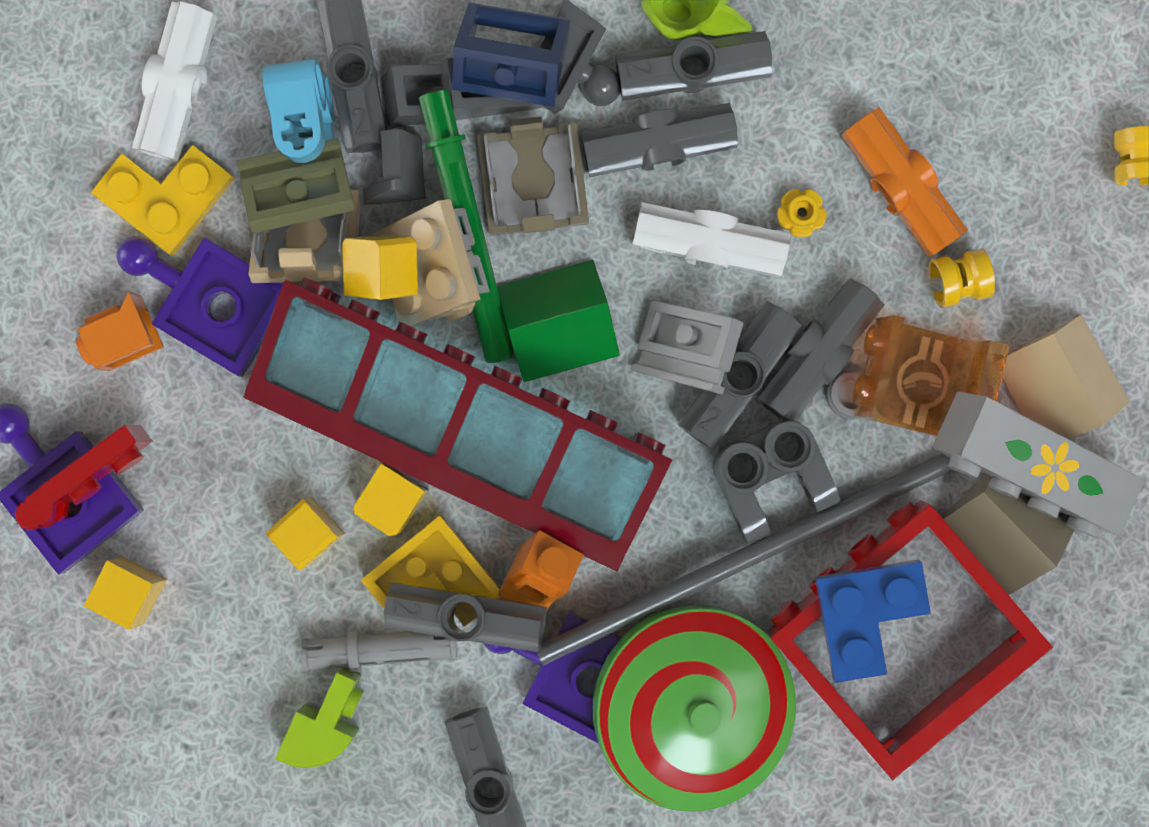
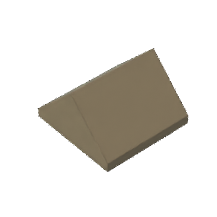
(1008, 535)

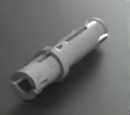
(374, 649)

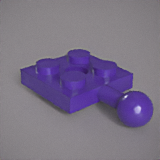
(188, 307)
(99, 516)
(555, 686)

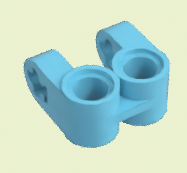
(299, 108)

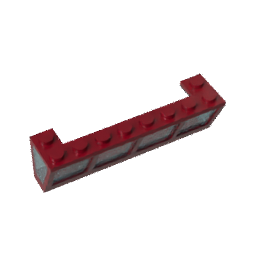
(455, 423)

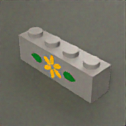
(1038, 464)

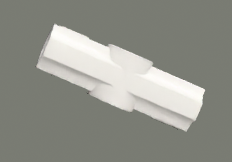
(174, 80)
(711, 239)

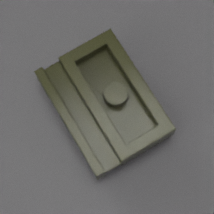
(289, 193)

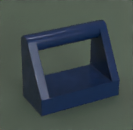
(509, 68)

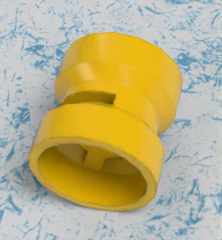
(1134, 154)
(963, 277)

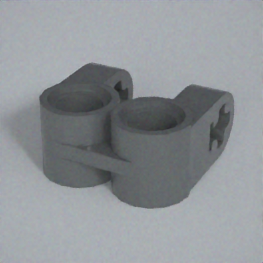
(767, 466)

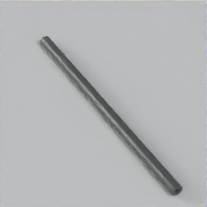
(743, 559)

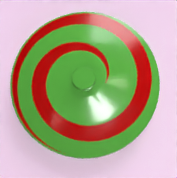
(694, 708)

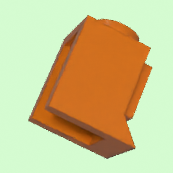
(118, 335)
(541, 571)

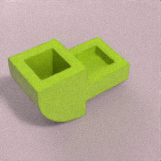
(321, 735)

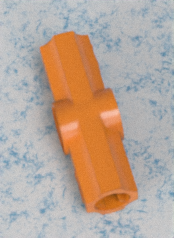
(904, 181)

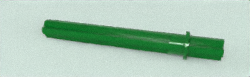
(457, 186)

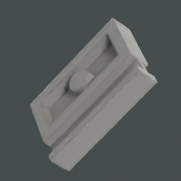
(687, 346)

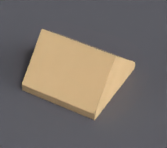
(1064, 380)

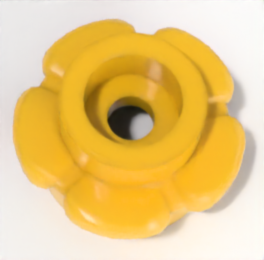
(790, 220)

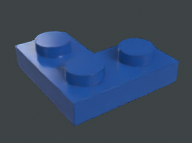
(856, 603)

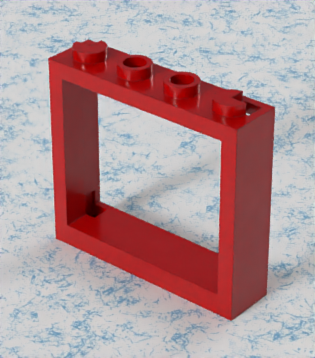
(963, 696)

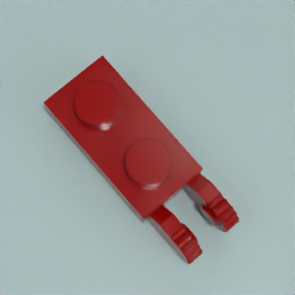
(81, 478)

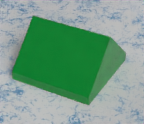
(558, 320)

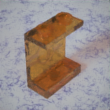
(917, 373)

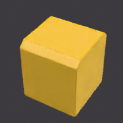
(380, 266)
(389, 500)
(304, 533)
(125, 592)

